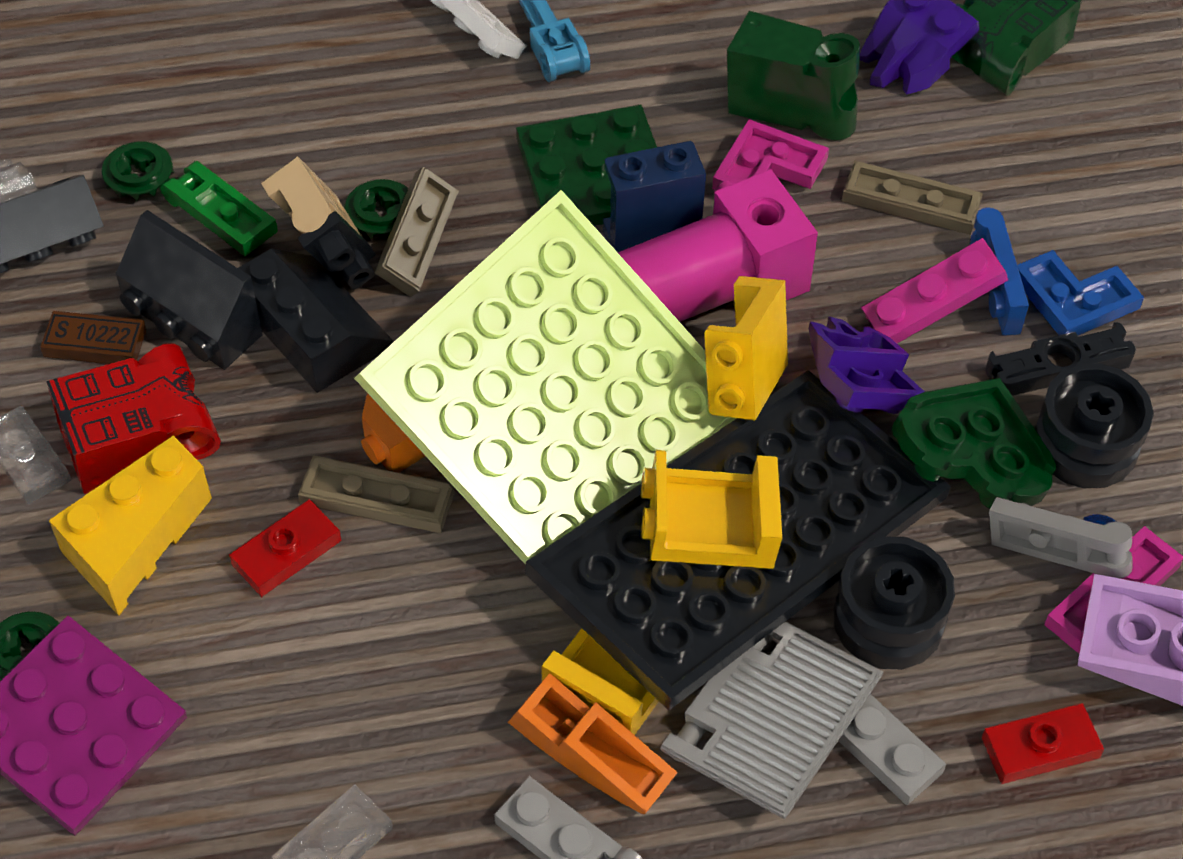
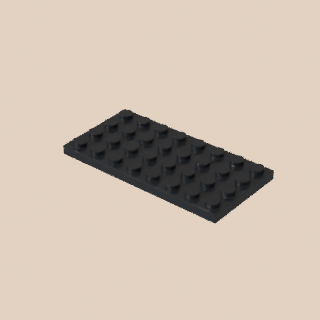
(691, 620)

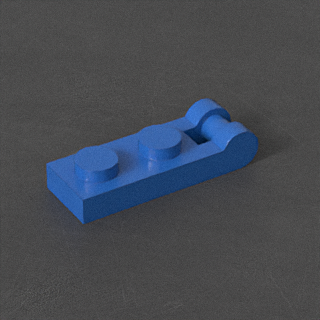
(1009, 299)

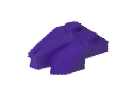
(916, 41)
(861, 367)

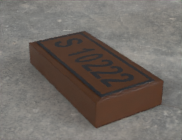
(92, 337)

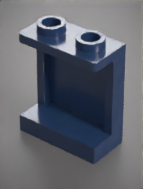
(653, 193)

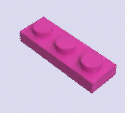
(936, 292)
(1152, 564)

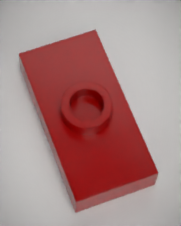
(285, 547)
(1042, 743)

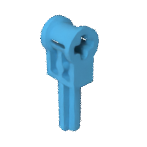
(555, 42)

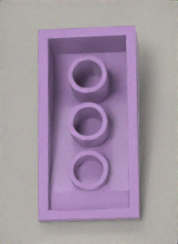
(1135, 636)

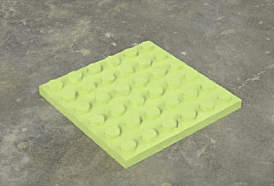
(546, 381)

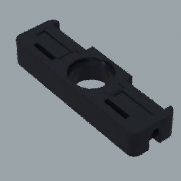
(1032, 369)

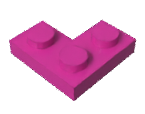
(768, 148)

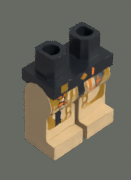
(322, 222)

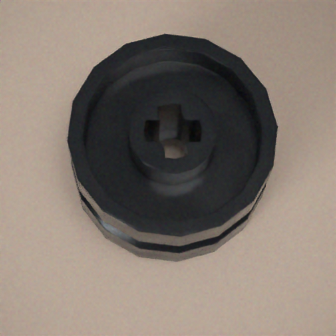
(1094, 424)
(893, 602)

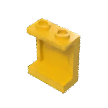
(750, 357)
(713, 514)
(600, 679)

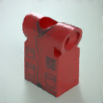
(127, 410)

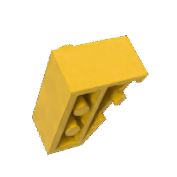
(132, 519)

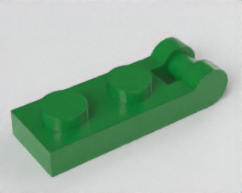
(220, 208)

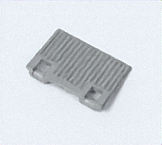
(774, 717)

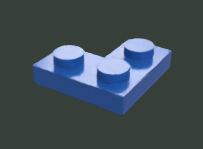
(1077, 304)

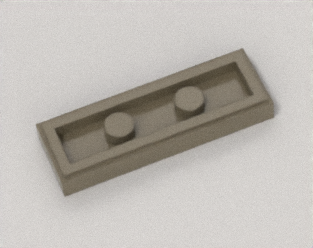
(912, 197)
(416, 232)
(377, 494)

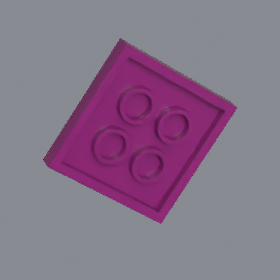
(78, 724)

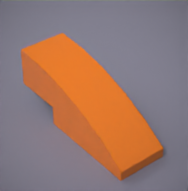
(592, 745)

